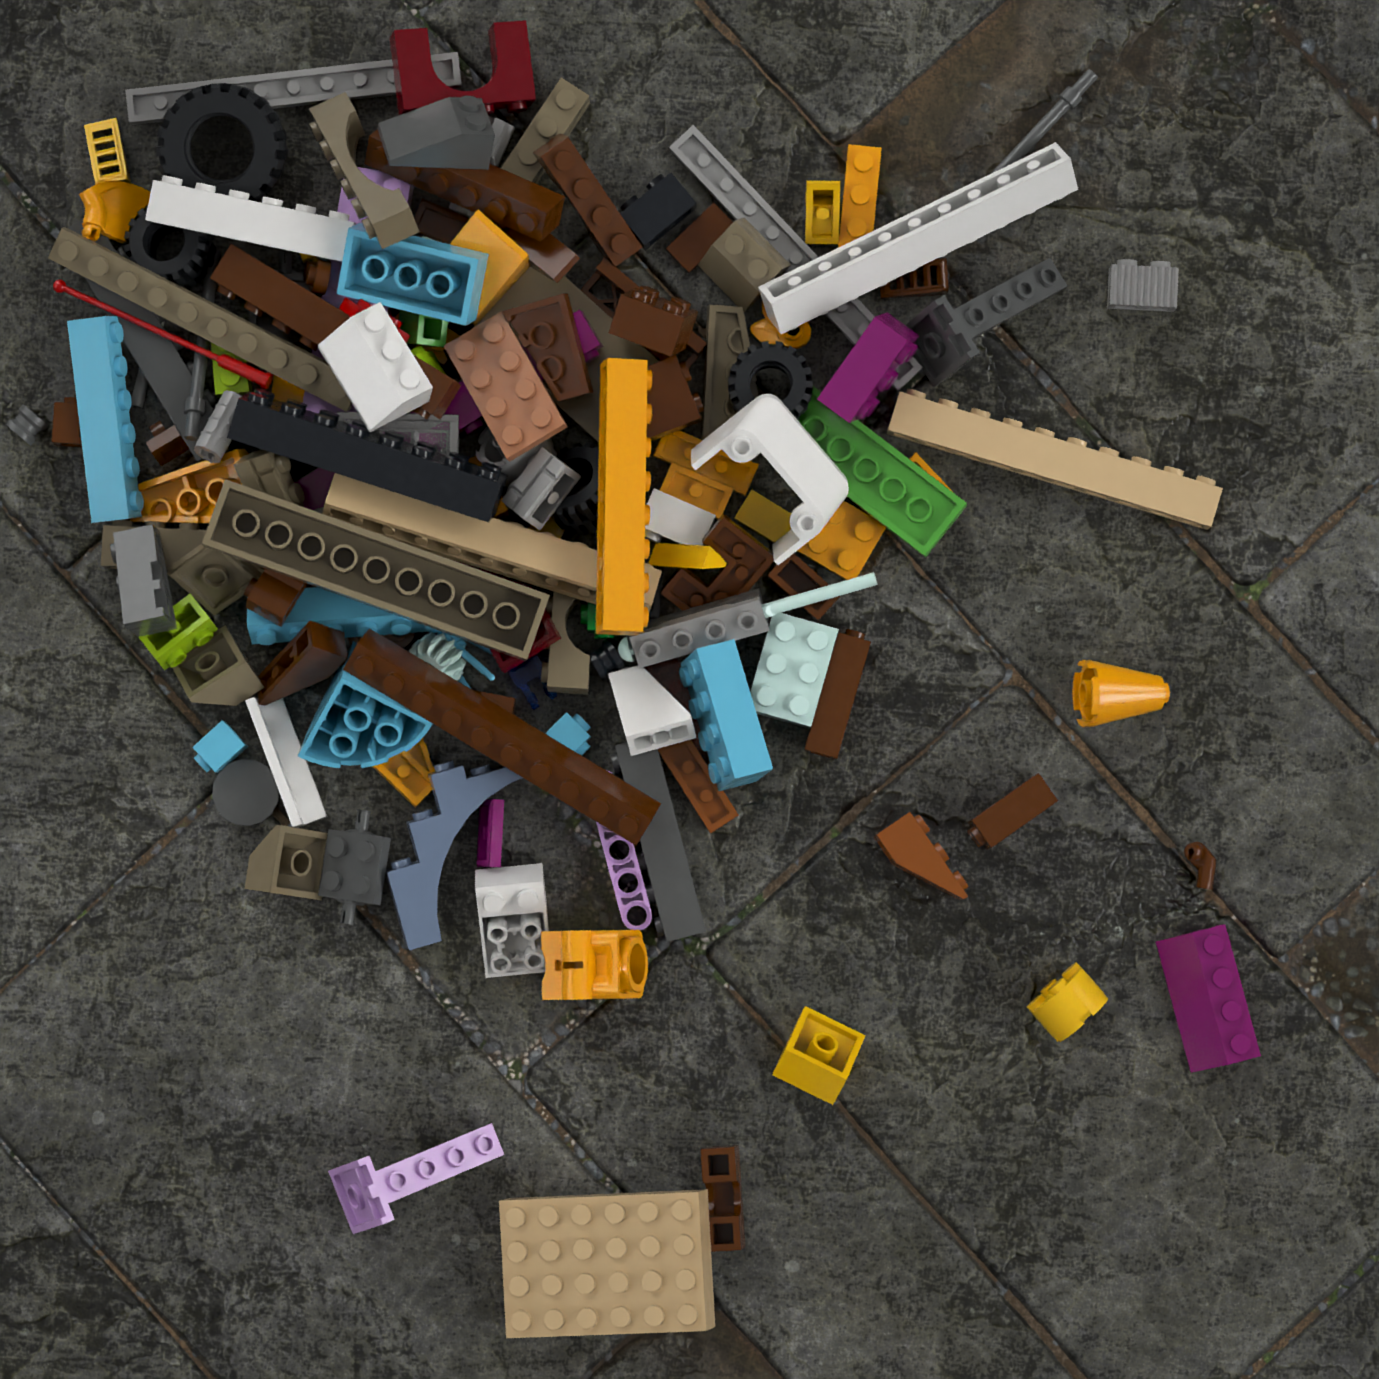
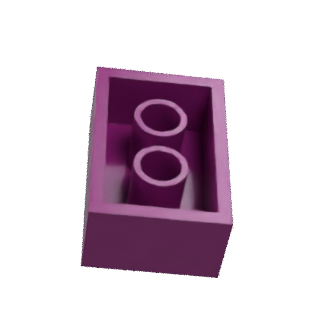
(869, 368)

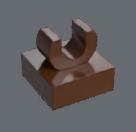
(166, 443)

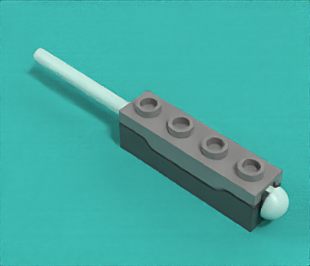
(721, 621)

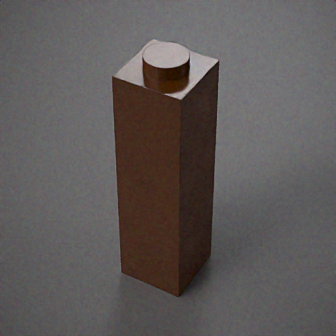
(837, 694)

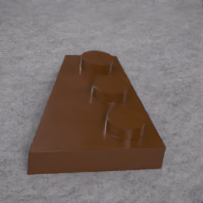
(554, 343)

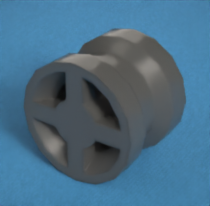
(26, 424)

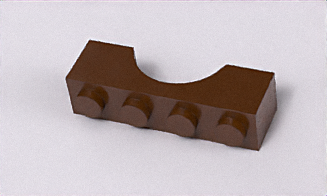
(588, 199)

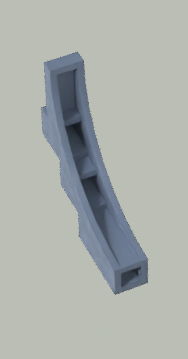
(416, 883)

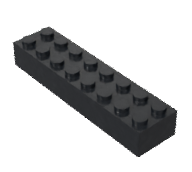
(368, 456)

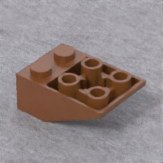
(912, 851)

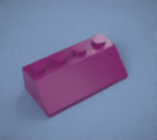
(1208, 998)

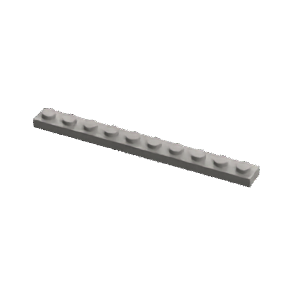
(294, 86)
(744, 202)

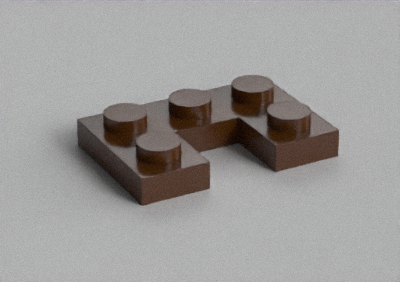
(745, 564)

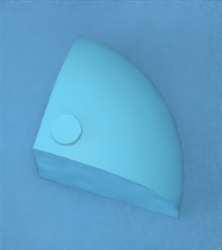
(359, 725)

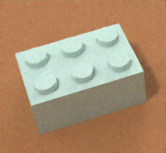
(792, 669)

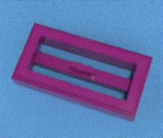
(490, 833)

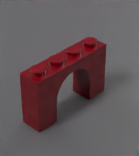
(511, 77)

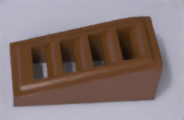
(927, 290)

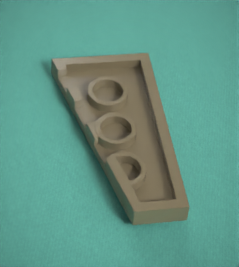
(725, 341)

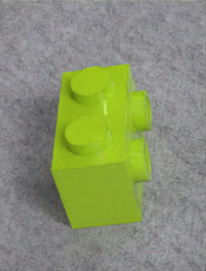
(192, 630)

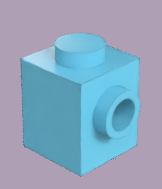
(571, 733)

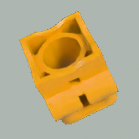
(593, 964)

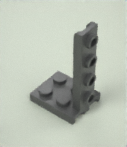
(948, 332)

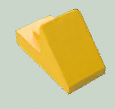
(822, 212)

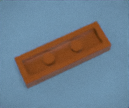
(693, 777)

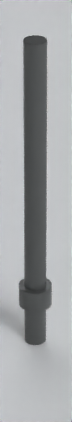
(1068, 99)
(195, 403)

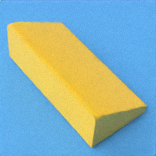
(685, 556)

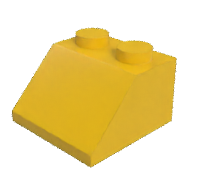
(819, 1055)

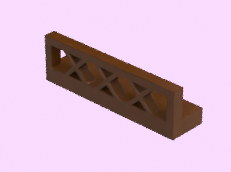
(623, 284)

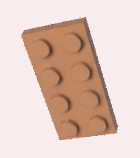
(505, 386)

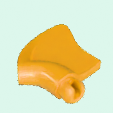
(110, 208)

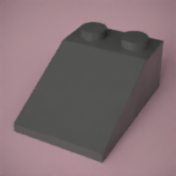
(440, 135)

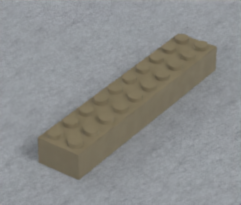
(375, 570)

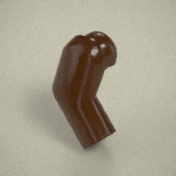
(1204, 862)

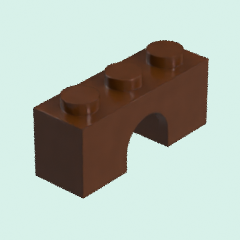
(723, 1180)

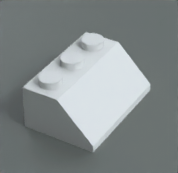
(376, 367)

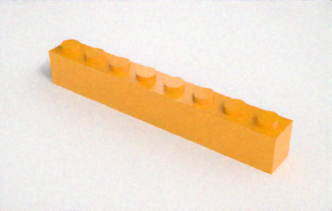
(622, 497)

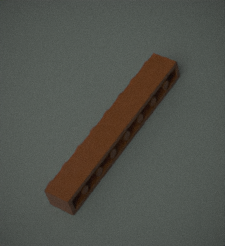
(306, 314)

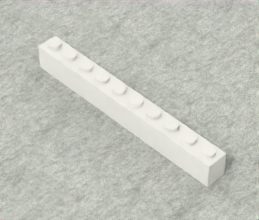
(918, 238)

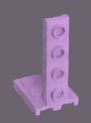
(367, 1192)

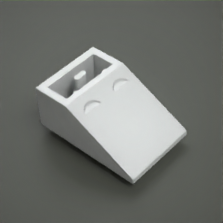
(512, 918)

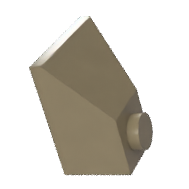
(218, 672)
(288, 862)

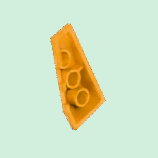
(189, 492)

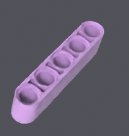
(620, 867)

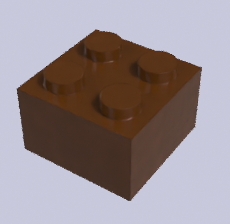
(653, 320)

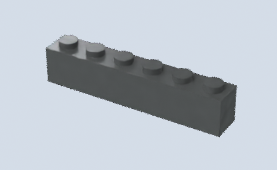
(662, 849)

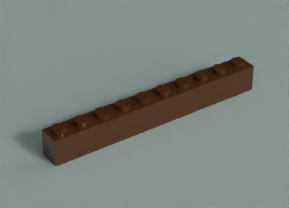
(502, 736)

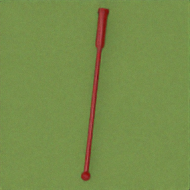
(224, 361)

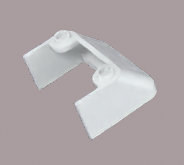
(773, 431)

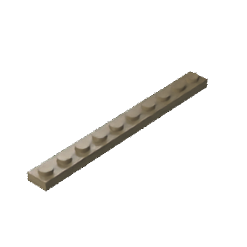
(198, 316)

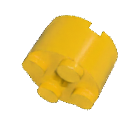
(1067, 1002)

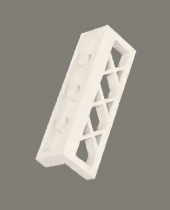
(289, 770)

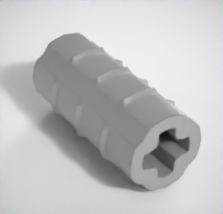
(213, 439)

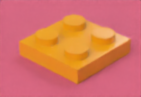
(844, 542)

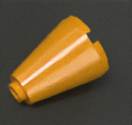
(1115, 693)

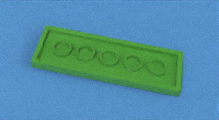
(884, 479)

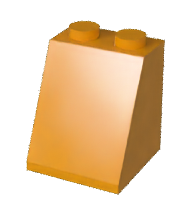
(505, 259)

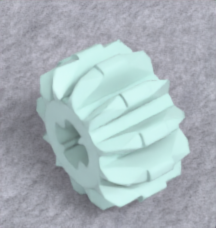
(440, 654)

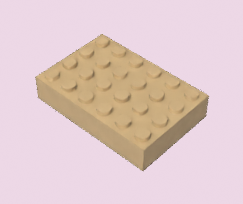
(607, 1264)

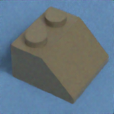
(742, 263)

